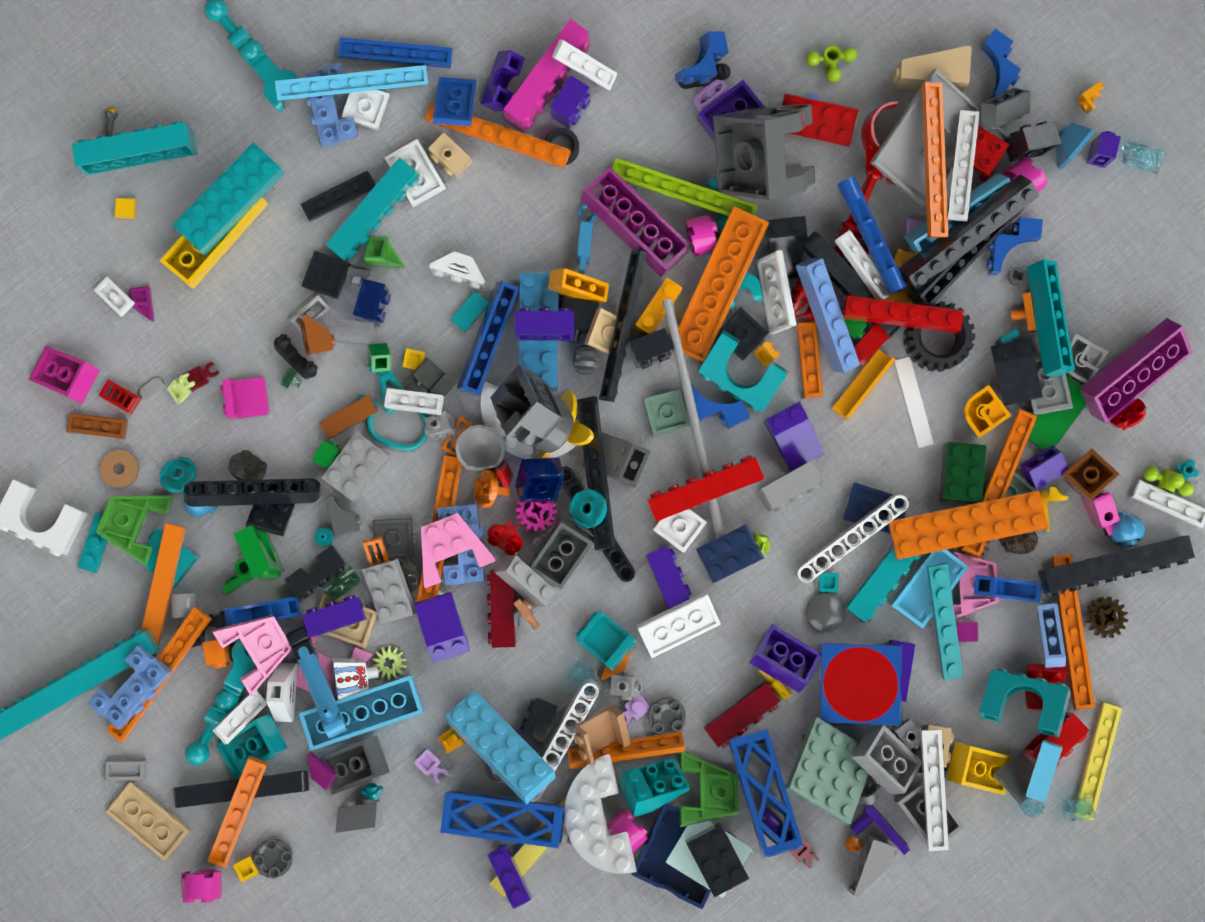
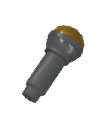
(111, 114)

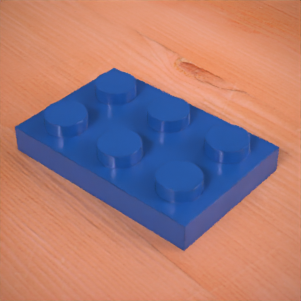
(454, 101)

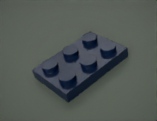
(864, 500)
(730, 553)

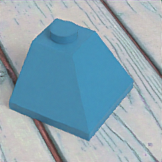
(1072, 141)

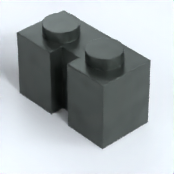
(432, 378)

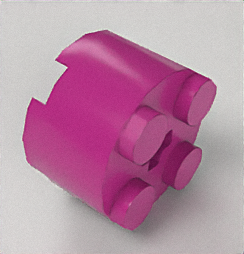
(1027, 170)
(701, 234)
(622, 823)
(202, 885)

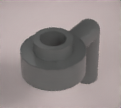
(869, 794)

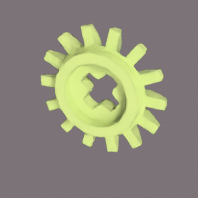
(396, 666)

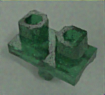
(342, 583)

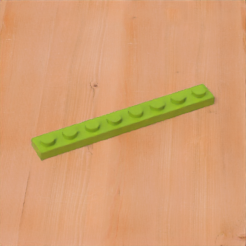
(680, 189)

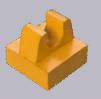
(766, 353)
(450, 740)

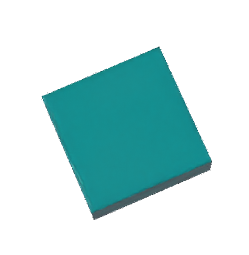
(1008, 337)
(828, 582)

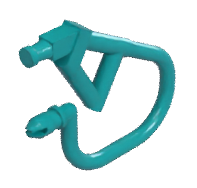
(390, 376)

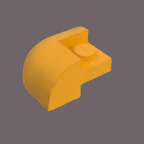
(985, 411)

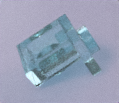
(1078, 809)
(1030, 810)

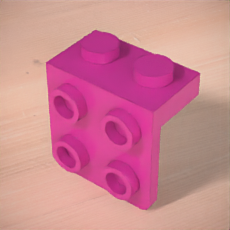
(245, 398)

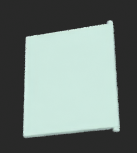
(682, 859)

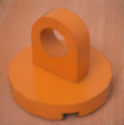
(487, 489)

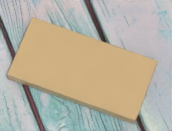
(148, 820)

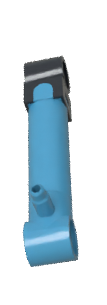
(317, 683)

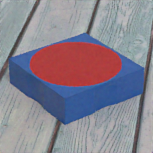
(861, 683)

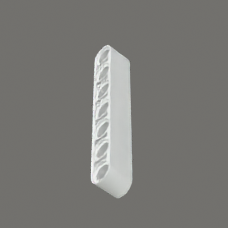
(862, 536)
(569, 732)

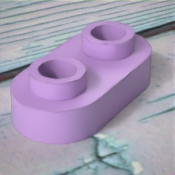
(709, 94)

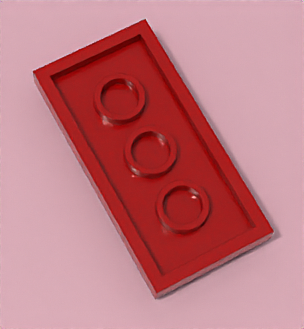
(830, 121)

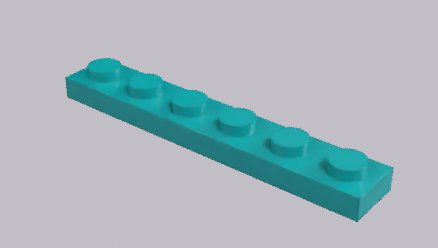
(944, 621)

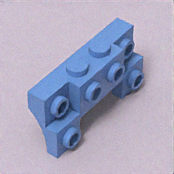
(326, 116)
(468, 568)
(135, 691)

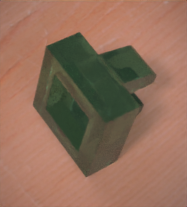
(289, 378)

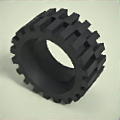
(960, 351)

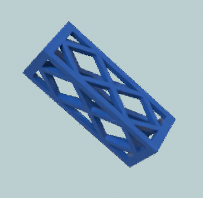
(769, 758)
(452, 813)

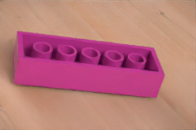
(544, 80)

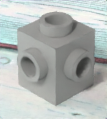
(439, 426)
(626, 686)
(902, 731)

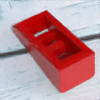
(130, 408)
(504, 474)

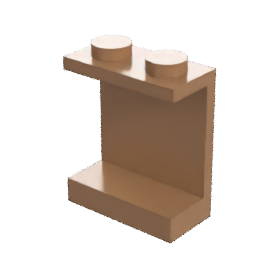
(601, 731)

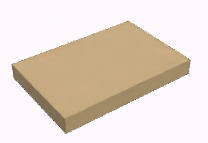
(356, 633)

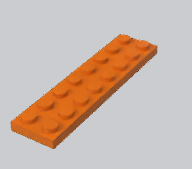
(720, 282)
(968, 525)

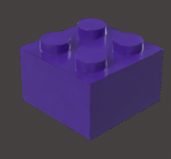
(570, 102)

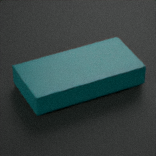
(470, 311)

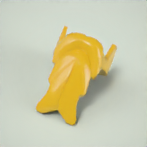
(1054, 495)

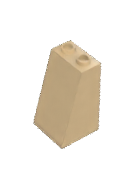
(951, 63)

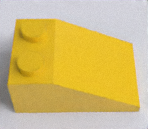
(976, 767)

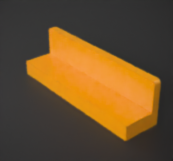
(862, 384)

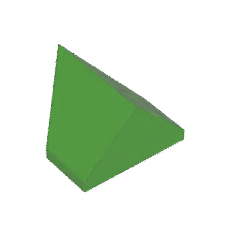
(381, 253)

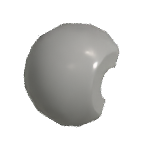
(480, 448)

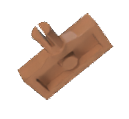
(525, 609)

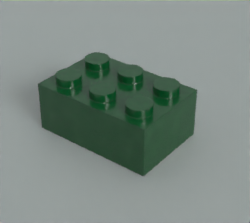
(962, 472)

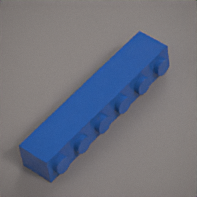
(488, 338)

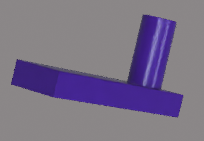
(872, 814)

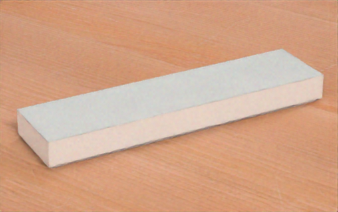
(584, 64)
(862, 265)
(1169, 503)

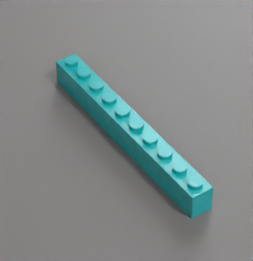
(73, 684)

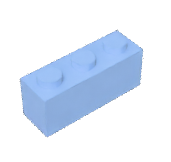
(1051, 635)

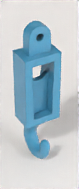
(585, 240)

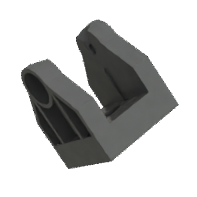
(763, 133)

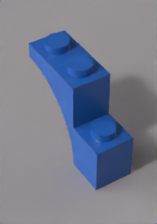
(712, 49)
(997, 49)
(1025, 231)
(730, 416)
(1007, 588)
(280, 609)

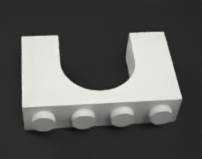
(13, 518)

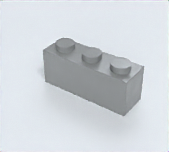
(525, 581)

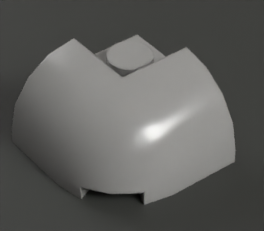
(1086, 358)

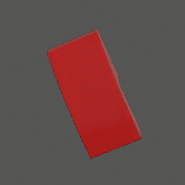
(870, 344)

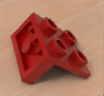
(988, 152)
(1052, 675)

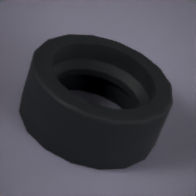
(571, 136)

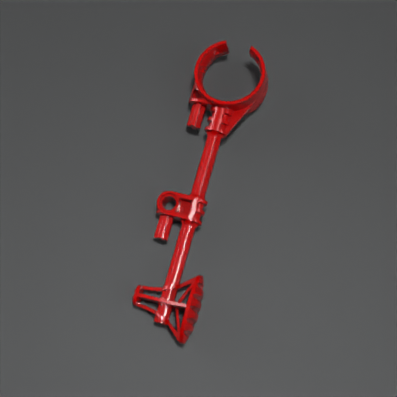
(873, 175)

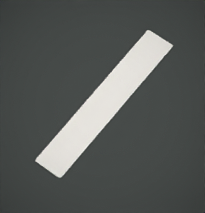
(914, 402)

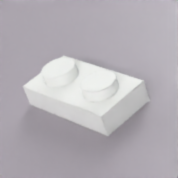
(114, 296)

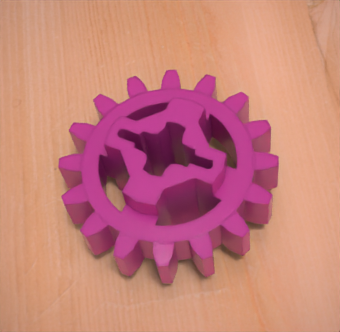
(528, 514)

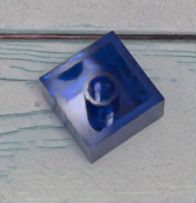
(371, 302)
(539, 479)

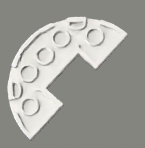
(511, 444)
(587, 822)

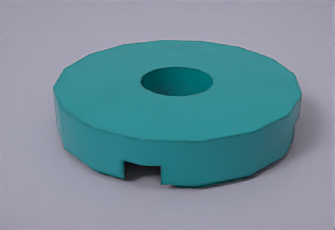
(169, 470)
(597, 512)

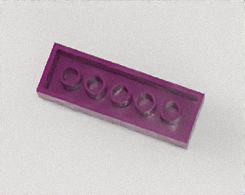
(635, 221)
(1136, 370)

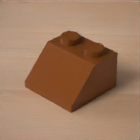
(315, 336)
(1090, 475)

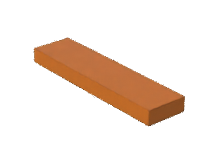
(809, 359)

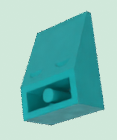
(652, 785)

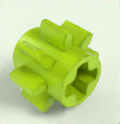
(762, 542)

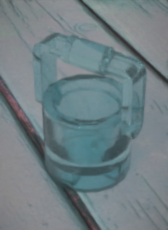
(1146, 158)

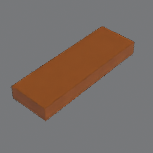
(349, 416)
(97, 425)

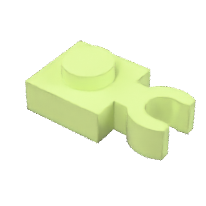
(180, 388)

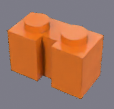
(216, 655)

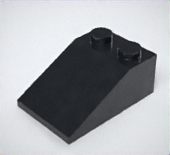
(788, 235)
(1016, 371)

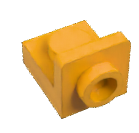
(1086, 98)

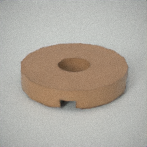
(108, 465)

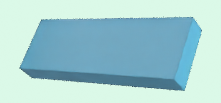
(1043, 771)

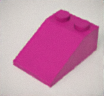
(64, 374)

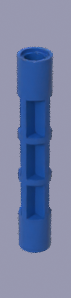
(872, 236)

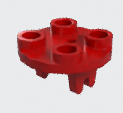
(1130, 415)
(505, 537)

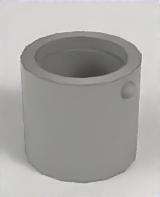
(183, 604)

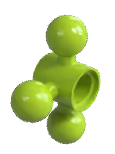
(833, 74)
(1169, 481)

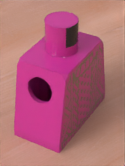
(1102, 511)

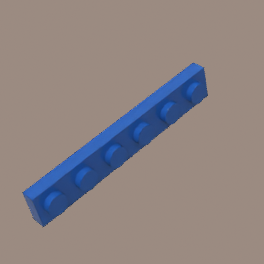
(395, 52)

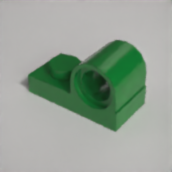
(235, 583)

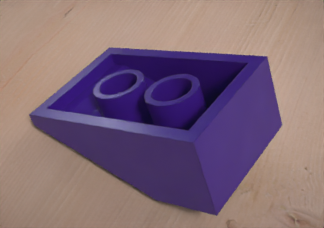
(794, 436)
(442, 627)

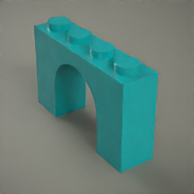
(716, 369)
(1003, 685)

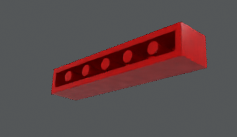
(902, 314)
(705, 488)

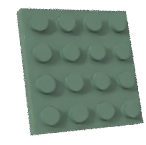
(827, 772)

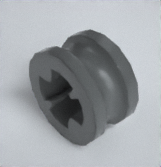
(1017, 270)

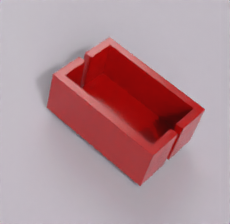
(1072, 732)

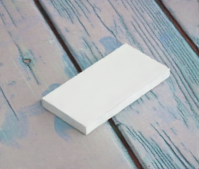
(776, 292)
(678, 624)

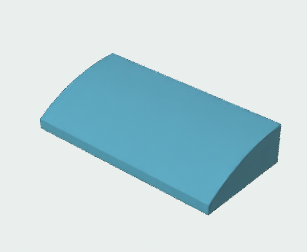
(914, 596)

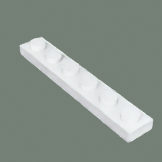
(963, 165)
(934, 790)

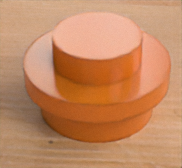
(853, 844)

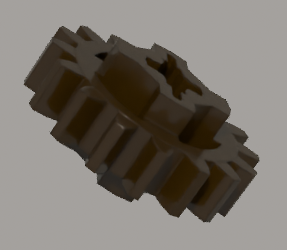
(1111, 610)

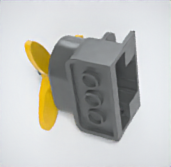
(537, 415)

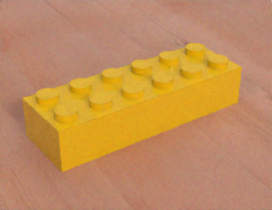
(191, 264)

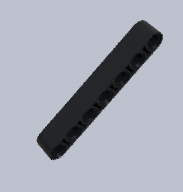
(840, 272)
(243, 488)
(617, 567)
(224, 790)

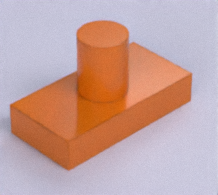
(1025, 313)

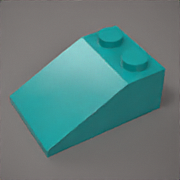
(258, 739)

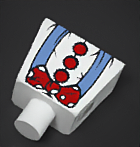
(352, 676)

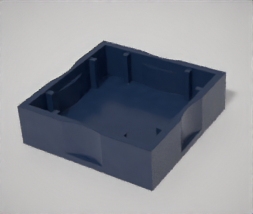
(652, 864)

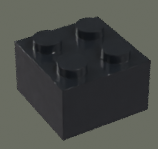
(1032, 141)
(650, 349)

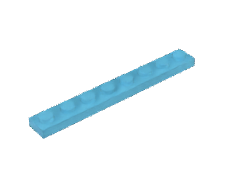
(351, 82)

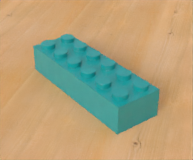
(134, 148)
(228, 198)

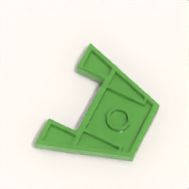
(124, 520)
(716, 791)

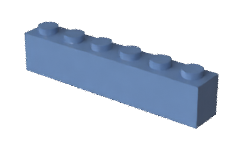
(827, 315)

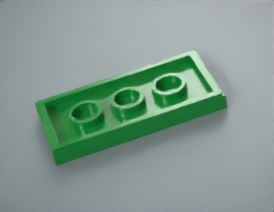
(1052, 426)

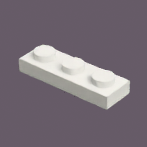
(414, 401)
(239, 717)

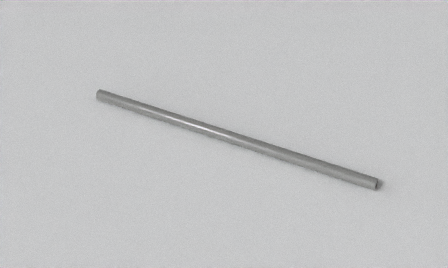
(691, 409)

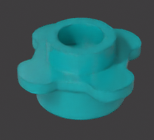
(1181, 467)
(371, 791)

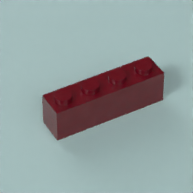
(502, 612)
(742, 714)

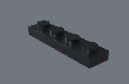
(338, 196)

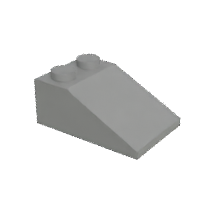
(358, 818)
(873, 861)

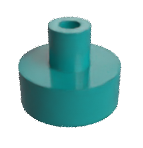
(327, 540)

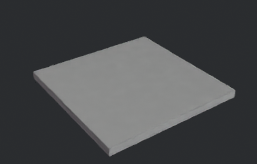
(903, 150)

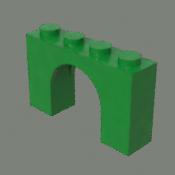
(259, 553)

